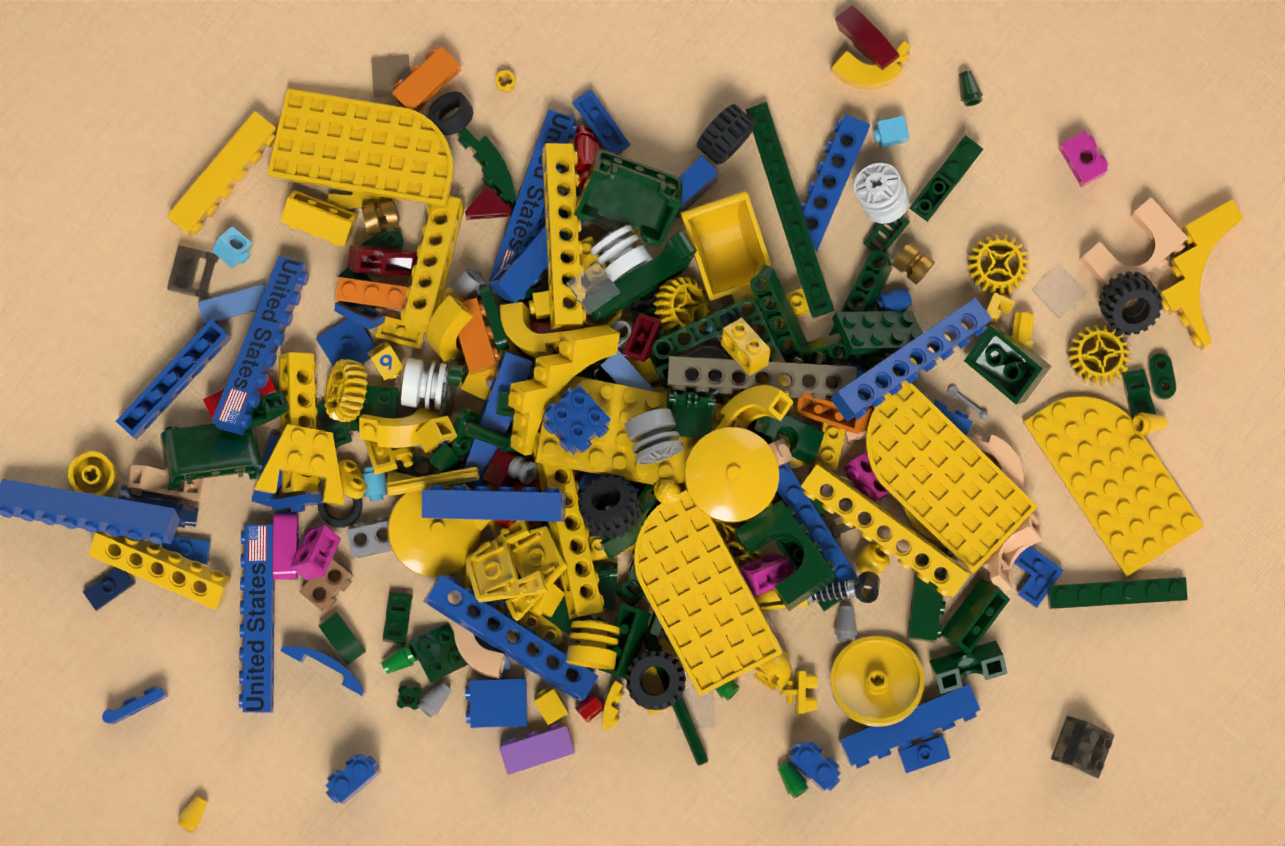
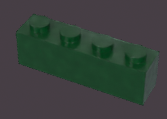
(926, 606)

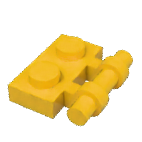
(385, 459)

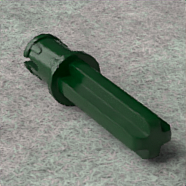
(491, 437)

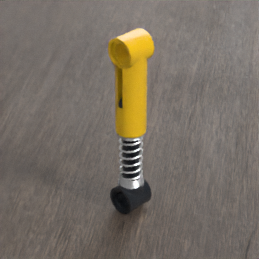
(851, 589)

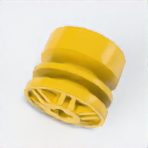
(593, 644)

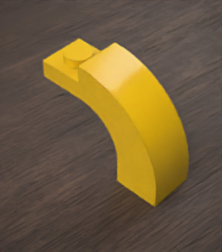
(868, 77)
(516, 324)
(445, 327)
(754, 403)
(395, 432)

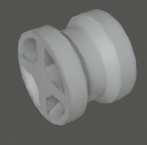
(522, 470)

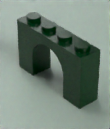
(779, 523)

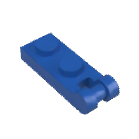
(134, 705)

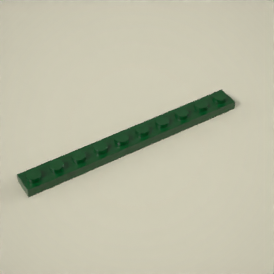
(790, 211)

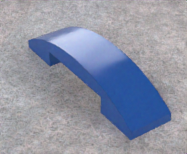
(300, 654)

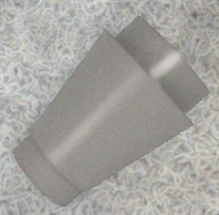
(846, 625)
(434, 700)

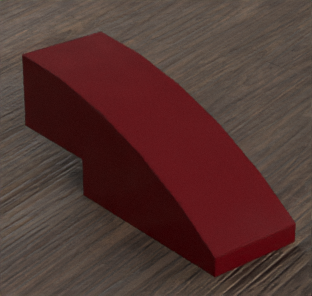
(866, 37)
(381, 260)

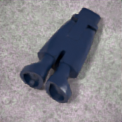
(186, 514)

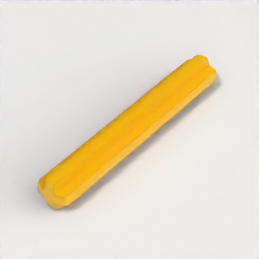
(424, 482)

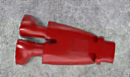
(586, 148)

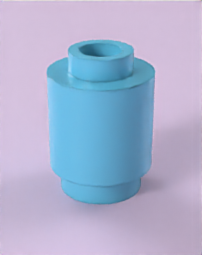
(375, 485)

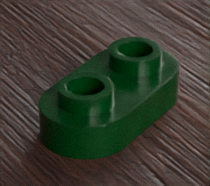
(381, 240)
(1159, 376)
(462, 442)

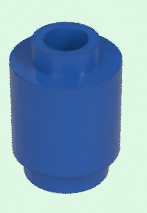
(894, 300)

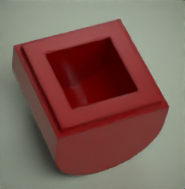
(589, 708)

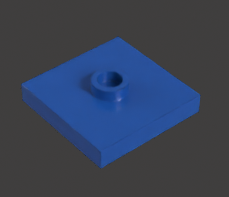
(346, 342)

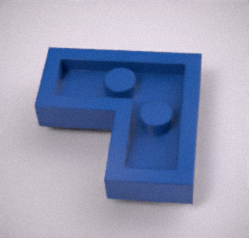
(1042, 574)

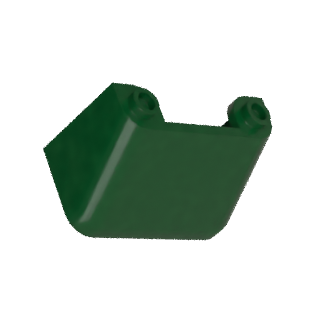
(630, 195)
(208, 453)

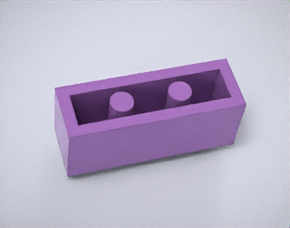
(536, 749)

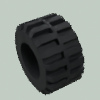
(725, 134)
(1137, 316)
(604, 493)
(635, 685)

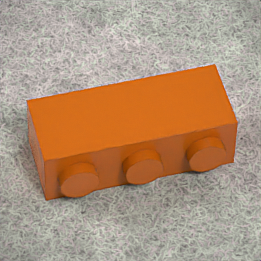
(426, 79)
(370, 293)
(475, 340)
(826, 412)

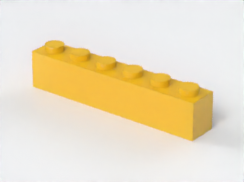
(223, 174)

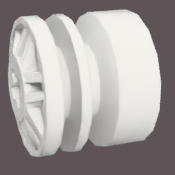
(881, 193)
(620, 253)
(423, 384)

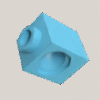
(891, 132)
(232, 247)

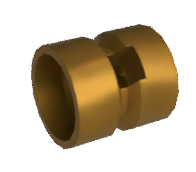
(372, 216)
(913, 263)

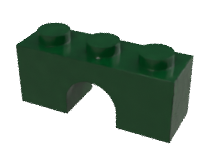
(803, 438)
(983, 660)

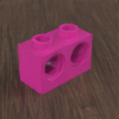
(865, 479)
(315, 552)
(766, 572)

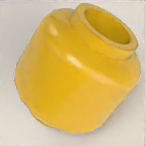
(872, 559)

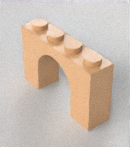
(1164, 238)

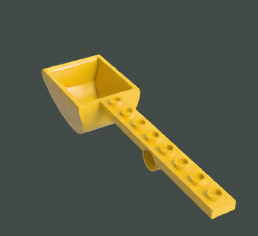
(727, 258)

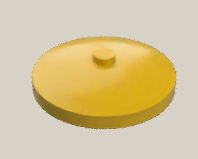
(731, 474)
(429, 544)
(877, 681)

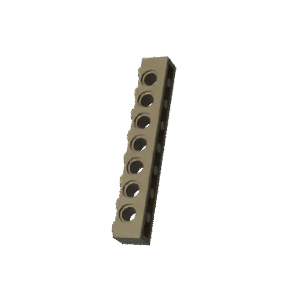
(679, 365)

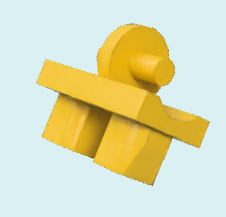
(802, 703)

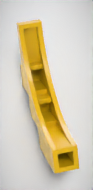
(1189, 267)
(551, 373)

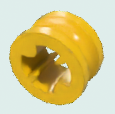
(509, 87)

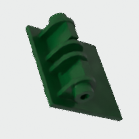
(379, 402)
(691, 412)
(607, 582)
(438, 652)

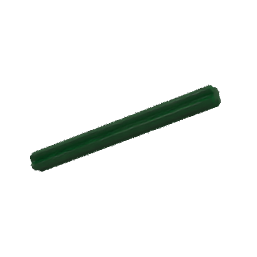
(680, 709)

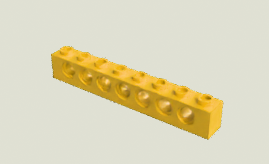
(564, 155)
(956, 573)
(570, 579)

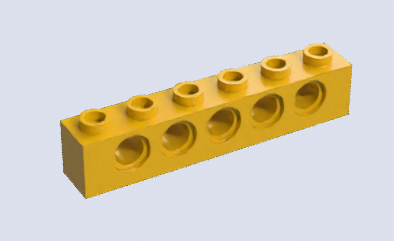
(448, 232)
(305, 366)
(168, 576)

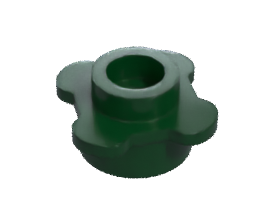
(404, 692)

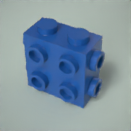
(576, 420)
(814, 766)
(351, 780)

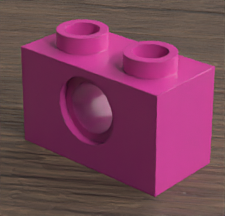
(1084, 172)

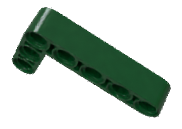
(669, 264)
(869, 296)
(717, 325)
(790, 327)

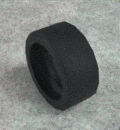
(458, 120)
(345, 522)

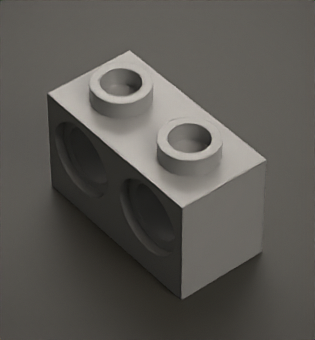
(373, 545)

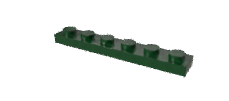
(1117, 593)

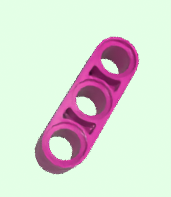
(285, 544)

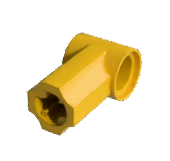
(1023, 328)

